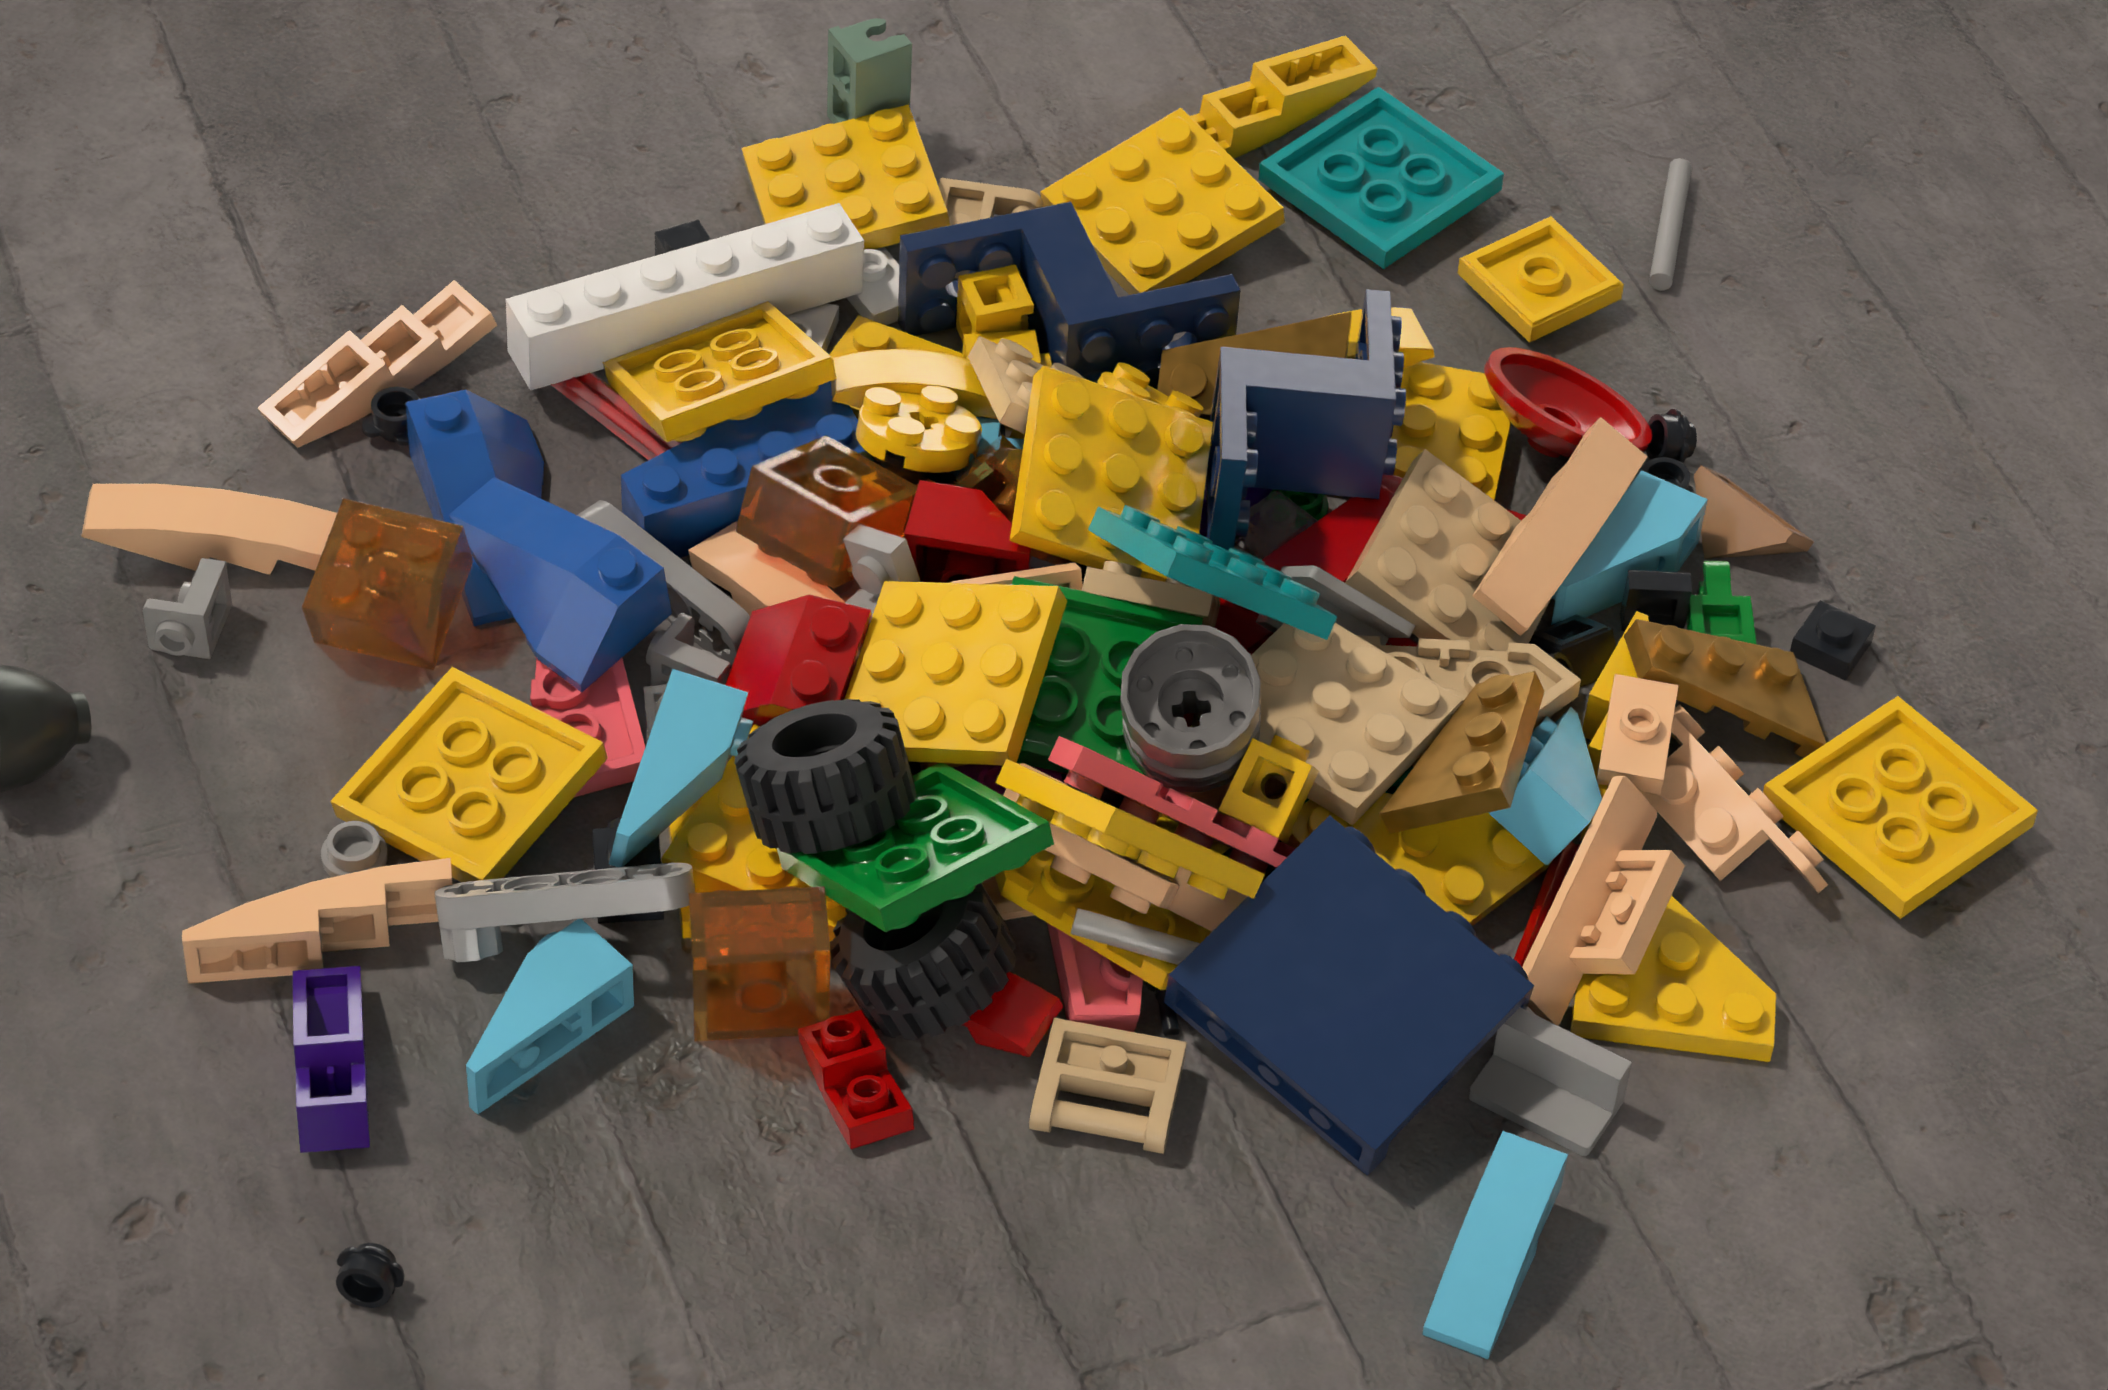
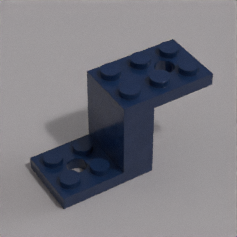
(1073, 300)
(1304, 421)

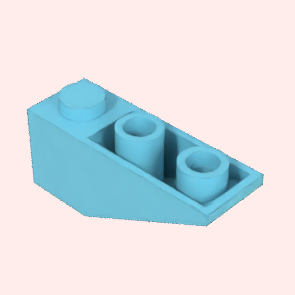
(1647, 531)
(1554, 790)

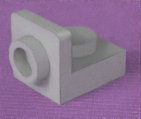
(877, 559)
(197, 618)
(676, 651)

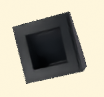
(1582, 641)

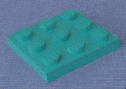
(1381, 177)
(1213, 569)

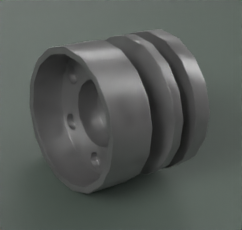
(1182, 674)

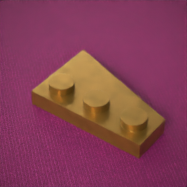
(1737, 676)
(1473, 758)

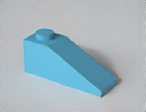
(683, 758)
(555, 1002)

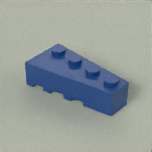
(703, 481)

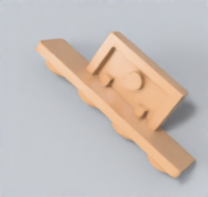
(1717, 814)
(1135, 883)
(1604, 903)

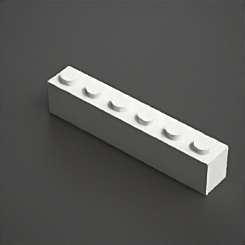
(609, 313)

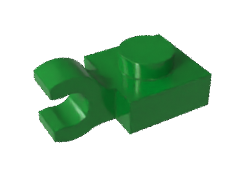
(1716, 610)

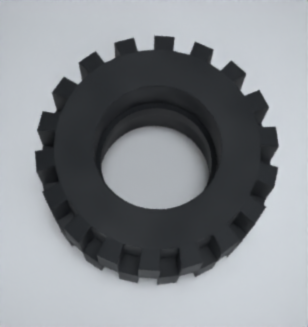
(825, 776)
(929, 971)

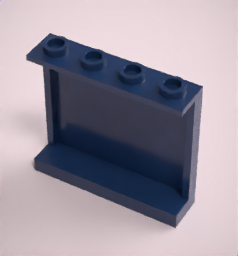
(1347, 991)

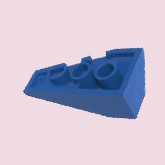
(456, 449)
(564, 580)

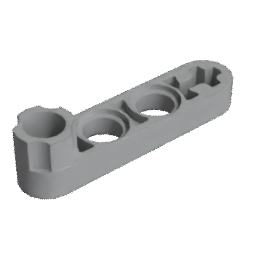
(717, 618)
(475, 910)

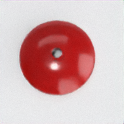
(1558, 401)

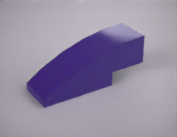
(330, 1059)

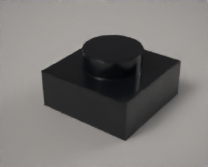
(1656, 594)
(1832, 640)

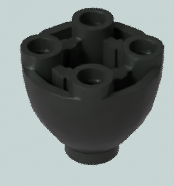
(37, 725)

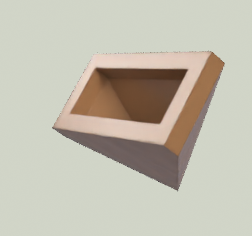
(1740, 524)

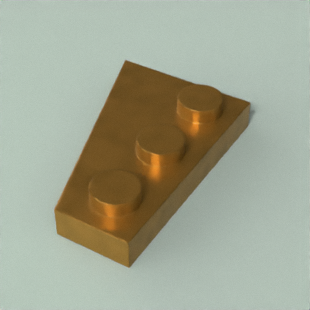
(1194, 366)

